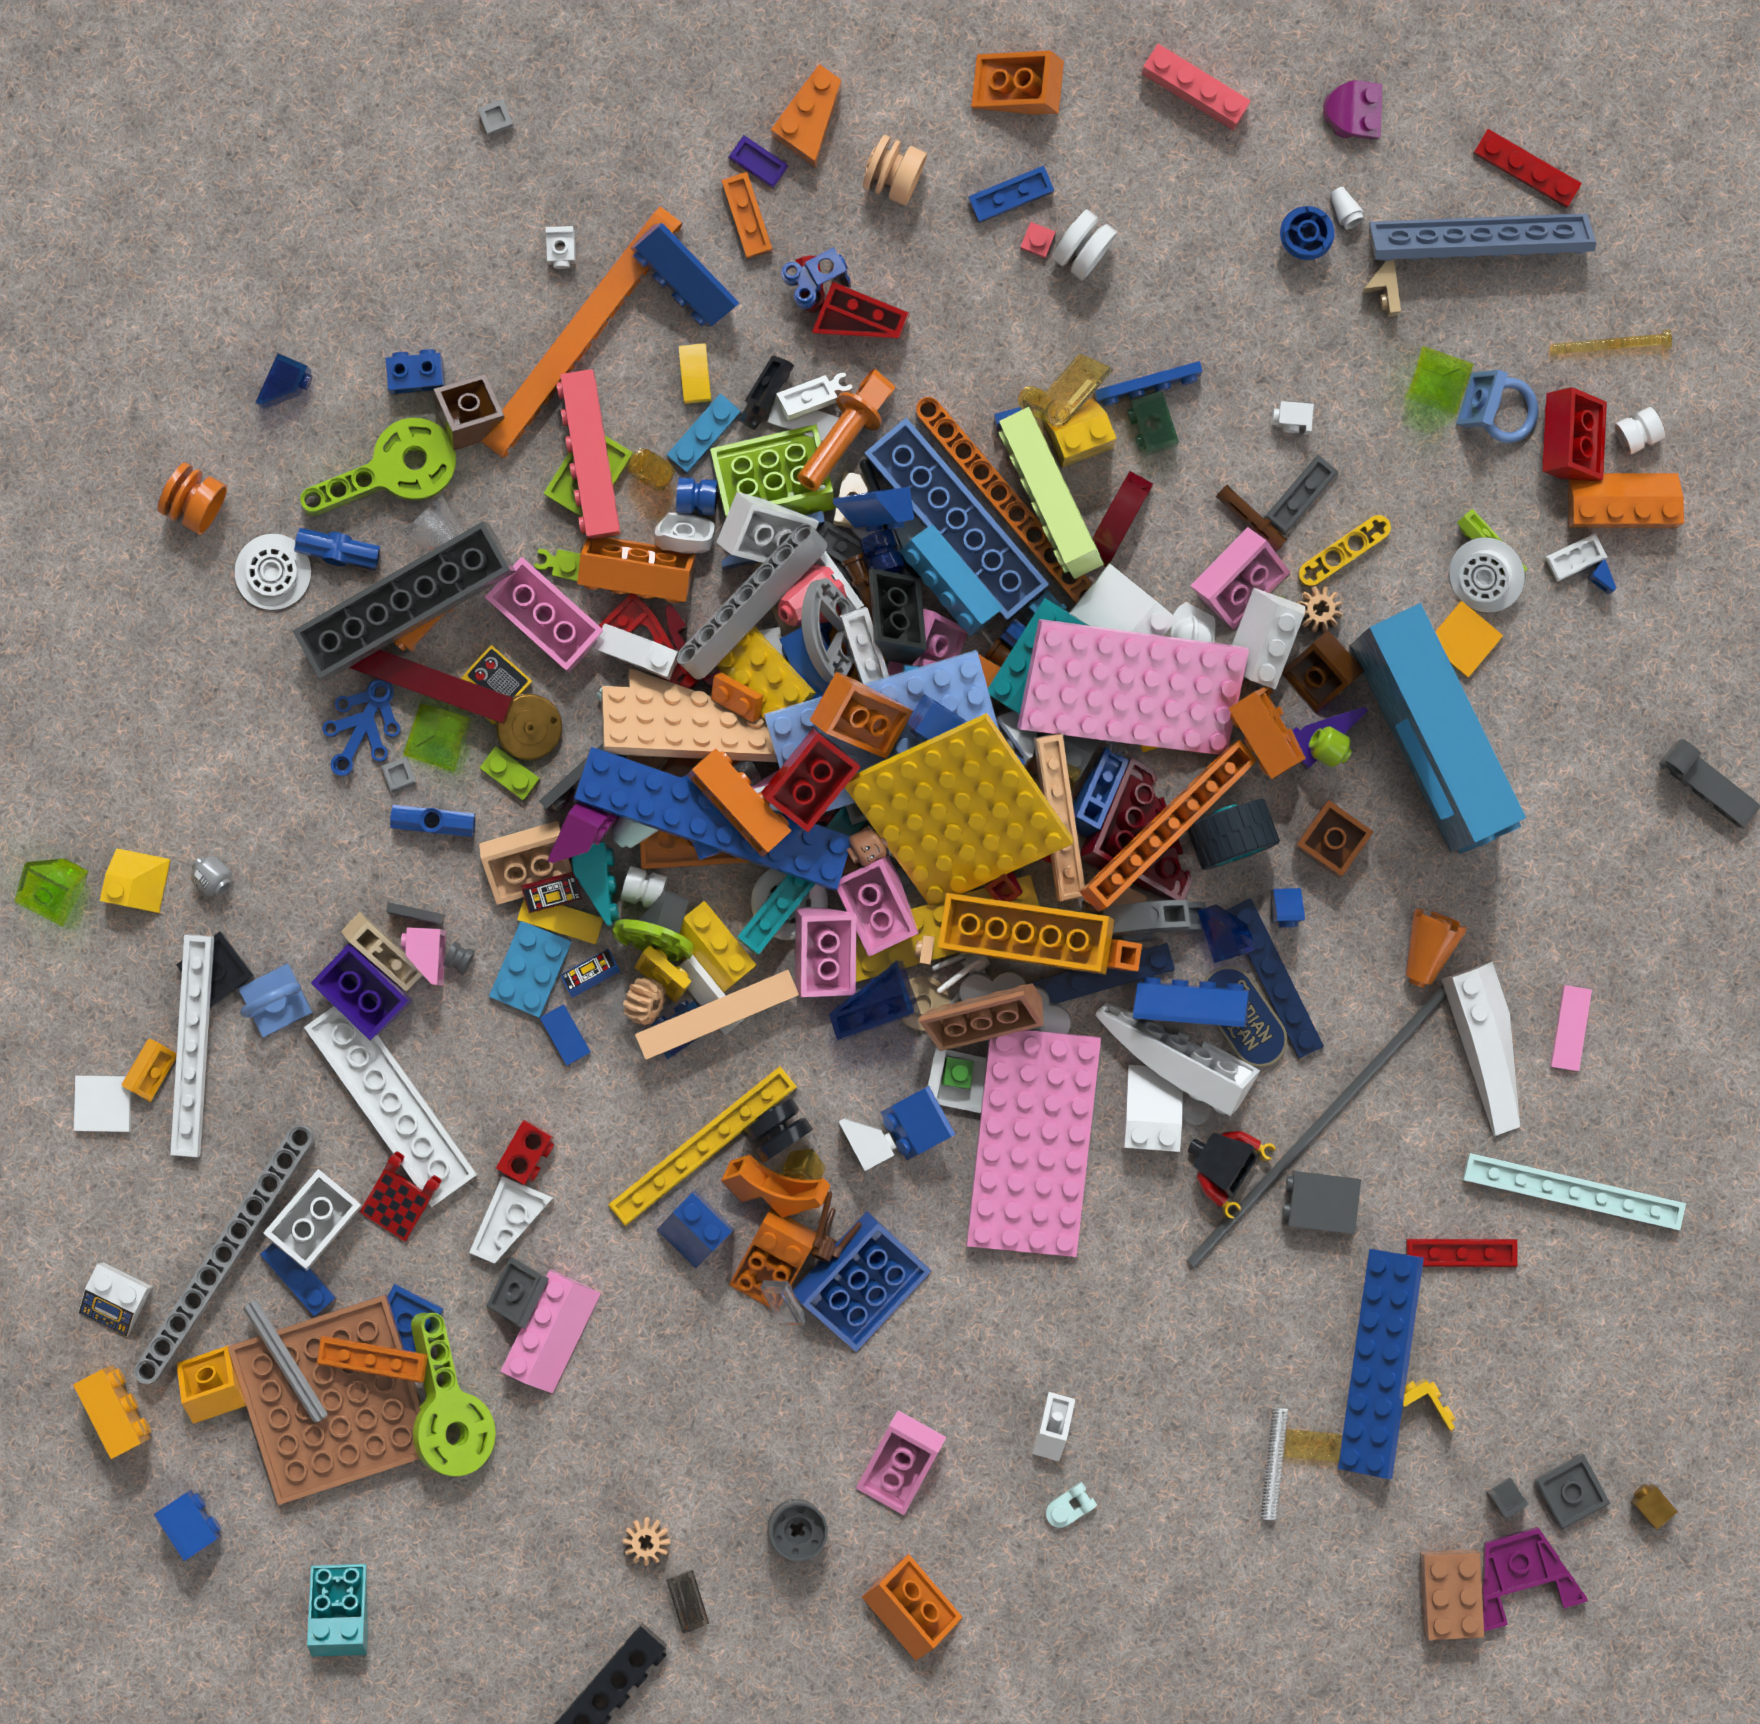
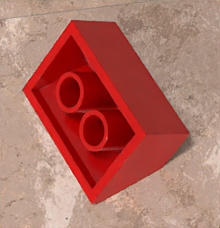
(1574, 435)

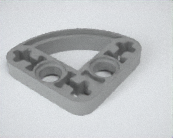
(823, 597)

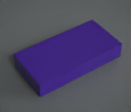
(758, 161)

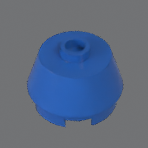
(1307, 233)

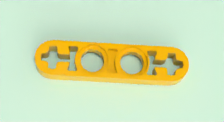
(1342, 548)

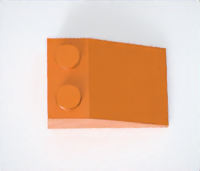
(1018, 82)
(860, 715)

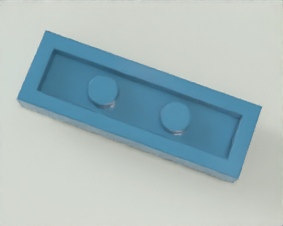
(703, 433)

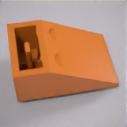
(773, 1255)

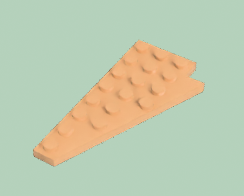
(675, 721)

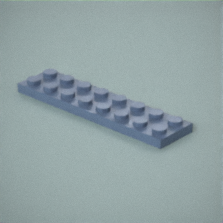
(1481, 236)

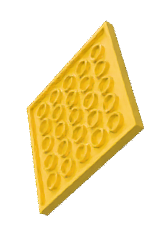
(959, 810)

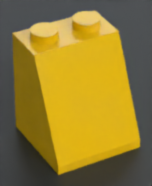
(1084, 435)

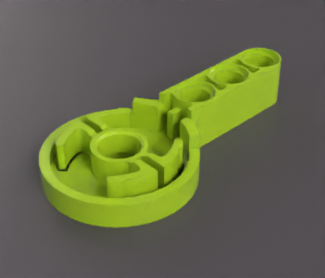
(389, 469)
(450, 1407)

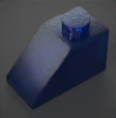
(284, 381)
(1225, 933)

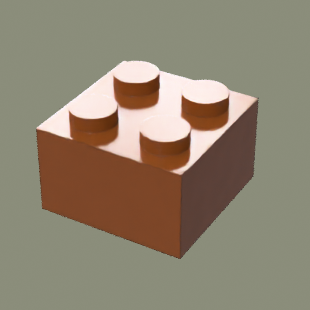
(1333, 839)

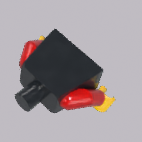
(1225, 1164)

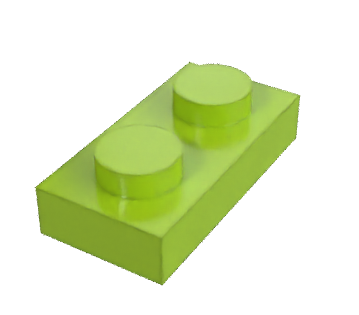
(509, 773)

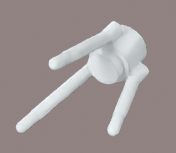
(971, 965)

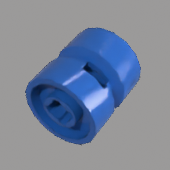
(696, 496)

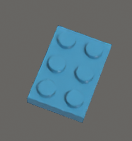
(530, 969)

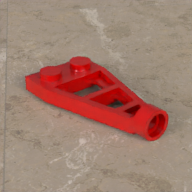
(635, 612)

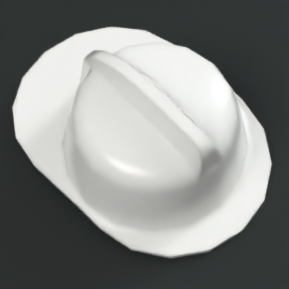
(1193, 624)

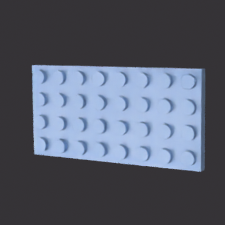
(952, 682)

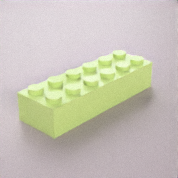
(1049, 494)

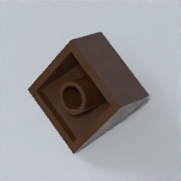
(468, 410)
(1322, 671)

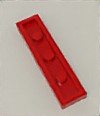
(1464, 1252)

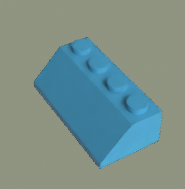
(951, 580)

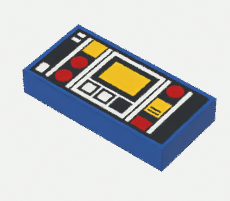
(590, 973)

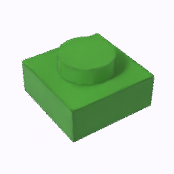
(957, 1073)

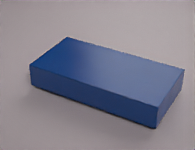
(565, 1034)

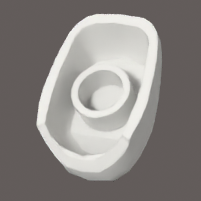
(684, 533)

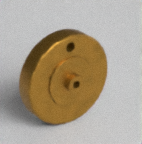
(530, 727)

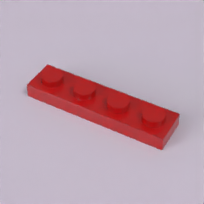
(1527, 168)

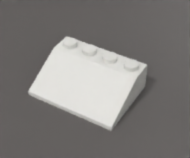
(1121, 605)

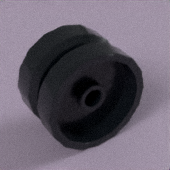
(776, 1128)

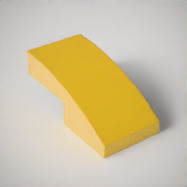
(695, 373)

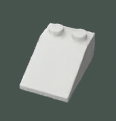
(758, 527)
(1152, 1111)

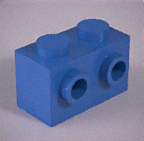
(415, 372)

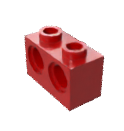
(519, 1148)

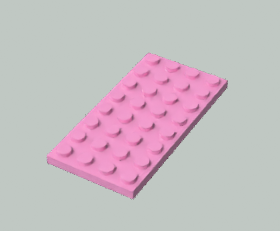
(1132, 687)
(1033, 1142)

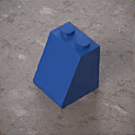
(695, 1229)

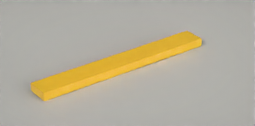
(702, 1146)

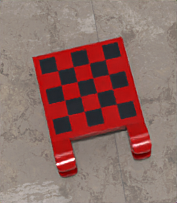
(396, 1201)

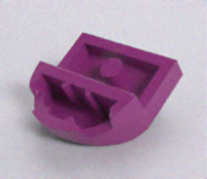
(1355, 109)

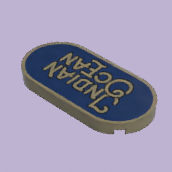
(1264, 1035)

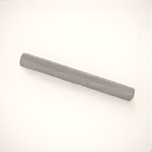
(285, 1361)

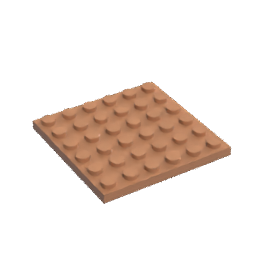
(367, 1413)

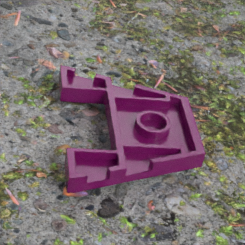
(1519, 1564)

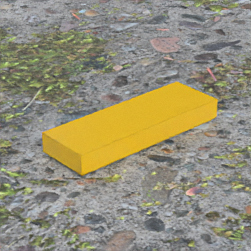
(564, 921)

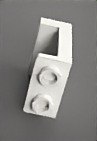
(956, 1097)

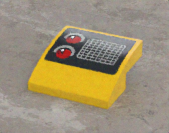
(498, 674)

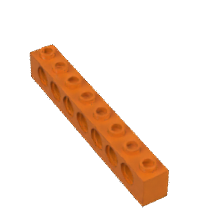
(1168, 826)

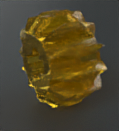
(651, 469)

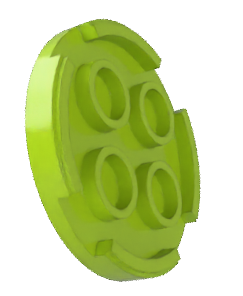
(643, 934)

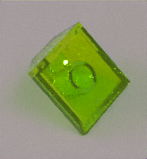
(1439, 380)
(437, 737)
(51, 888)

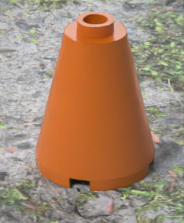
(1431, 945)

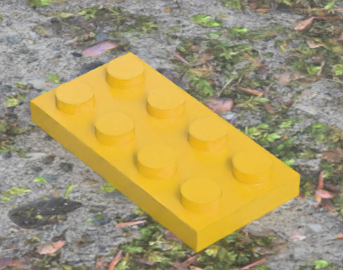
(766, 671)

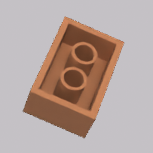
(1452, 1594)

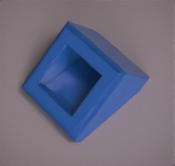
(1602, 578)

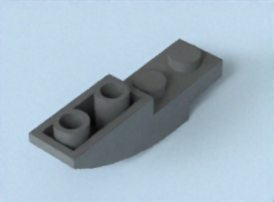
(1155, 916)

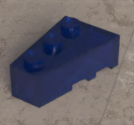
(877, 1004)

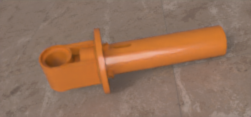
(858, 412)

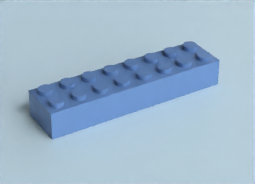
(943, 500)

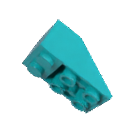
(594, 875)
(338, 1610)

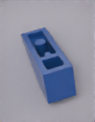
(1098, 792)

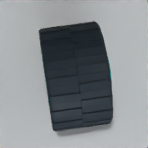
(1233, 834)

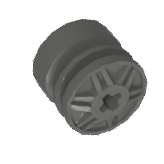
(798, 1546)

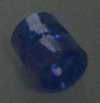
(878, 542)

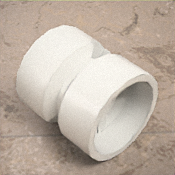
(1642, 429)
(642, 887)

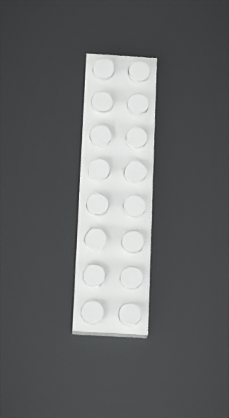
(391, 1103)

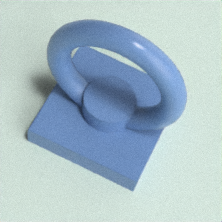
(1484, 399)
(274, 1000)

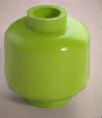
(1330, 746)

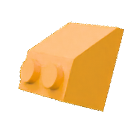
(209, 1385)

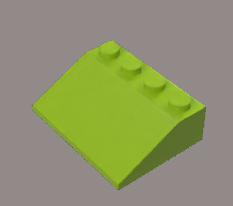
(769, 470)

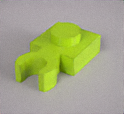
(564, 564)

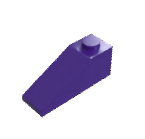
(1339, 722)

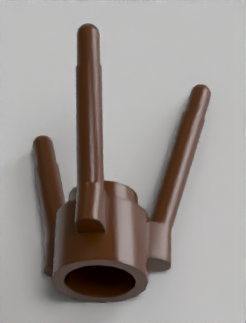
(823, 1245)

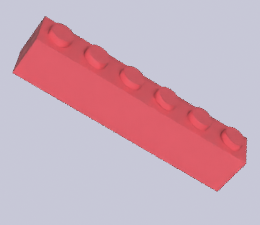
(590, 454)

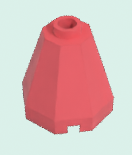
(791, 604)

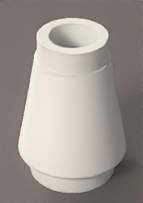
(1346, 208)

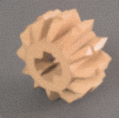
(1326, 617)
(644, 1001)
(656, 1539)

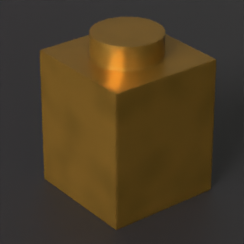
(1653, 1505)

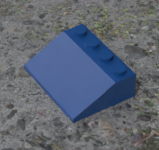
(863, 1284)

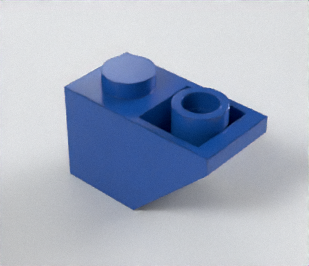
(1287, 907)

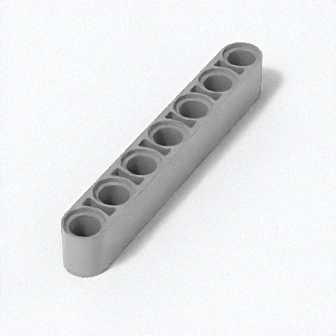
(752, 601)

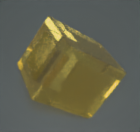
(803, 1165)

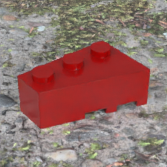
(856, 314)

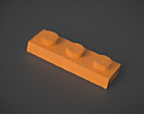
(747, 215)

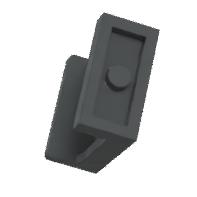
(1322, 1202)

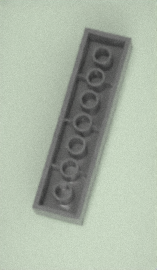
(404, 601)

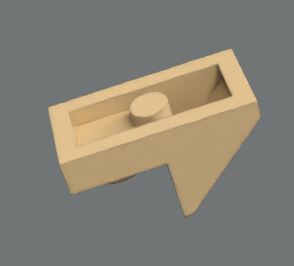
(1386, 281)

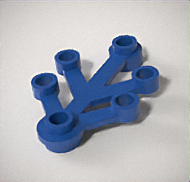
(364, 722)

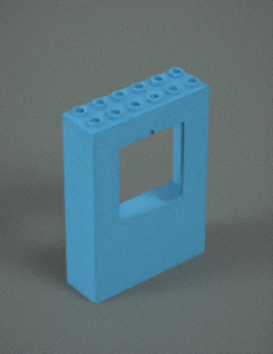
(1437, 730)

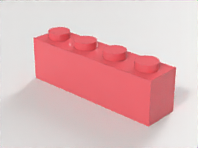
(1195, 87)

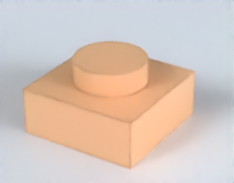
(924, 949)

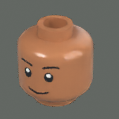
(867, 846)

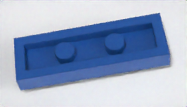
(1011, 194)
(303, 1283)

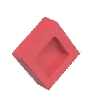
(1037, 240)

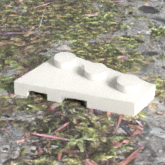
(507, 1217)

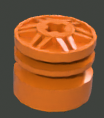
(192, 498)

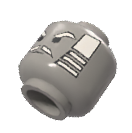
(211, 876)

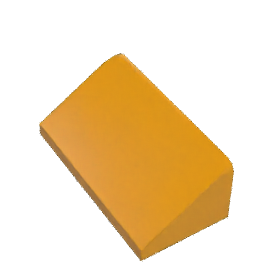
(149, 1069)

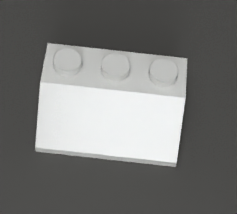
(1268, 633)

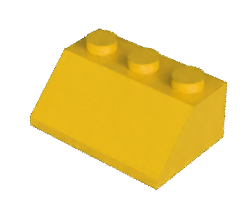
(716, 947)

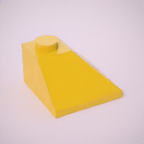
(135, 880)

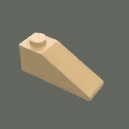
(381, 951)

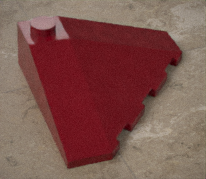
(1127, 816)

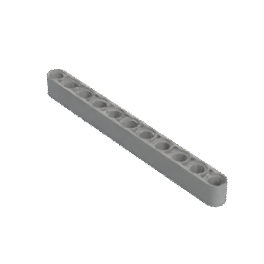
(215, 1263)

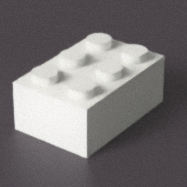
(312, 1220)

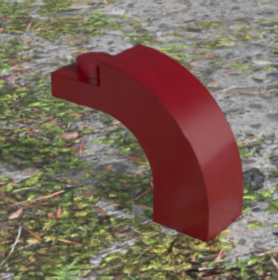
(1120, 515)

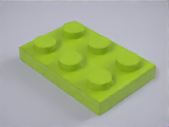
(562, 486)

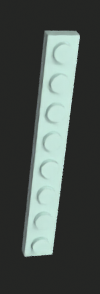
(1574, 1191)

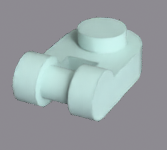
(1060, 1511)

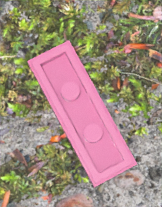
(1571, 1028)

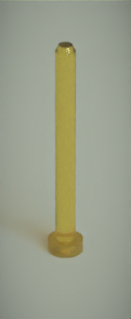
(1613, 343)

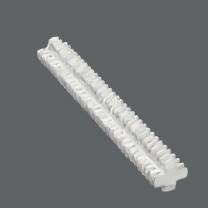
(1275, 1463)

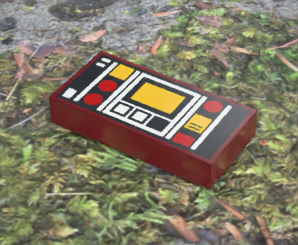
(551, 892)

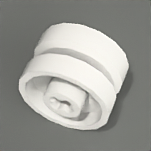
(1081, 243)

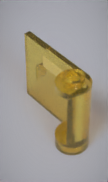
(1067, 392)

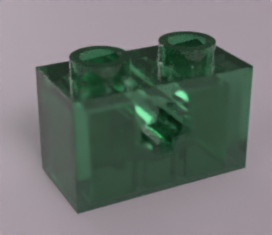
(1156, 408)

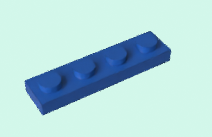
(1159, 381)

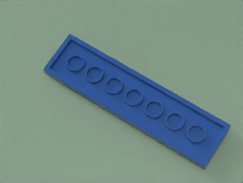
(1380, 1363)

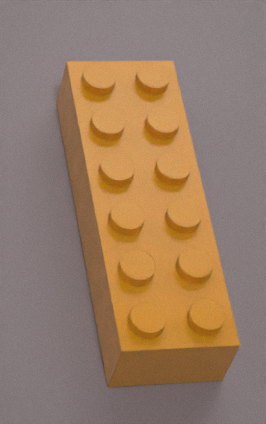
(1026, 933)

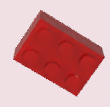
(810, 779)

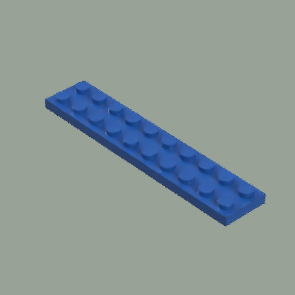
(684, 811)

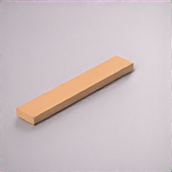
(1057, 791)
(717, 1014)

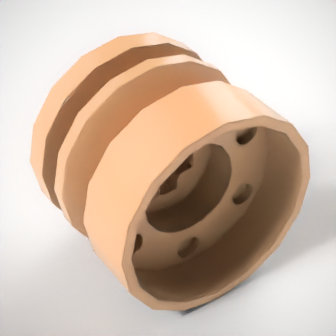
(894, 170)

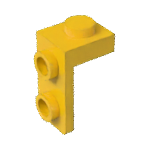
(1416, 1390)

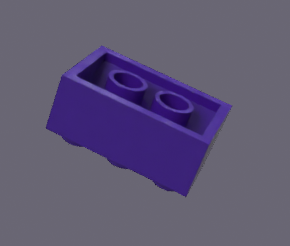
(361, 991)

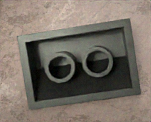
(897, 616)

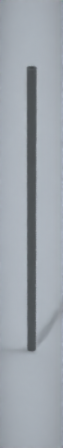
(1318, 1126)

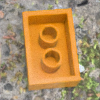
(113, 1411)

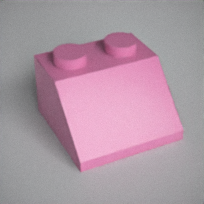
(426, 951)

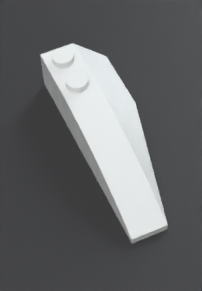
(1487, 1040)
(1199, 1070)

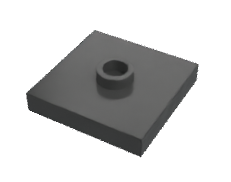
(517, 1292)
(1572, 1491)

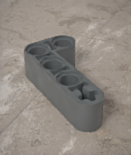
(1709, 784)

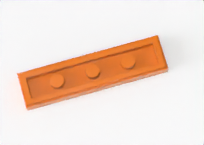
(372, 1359)

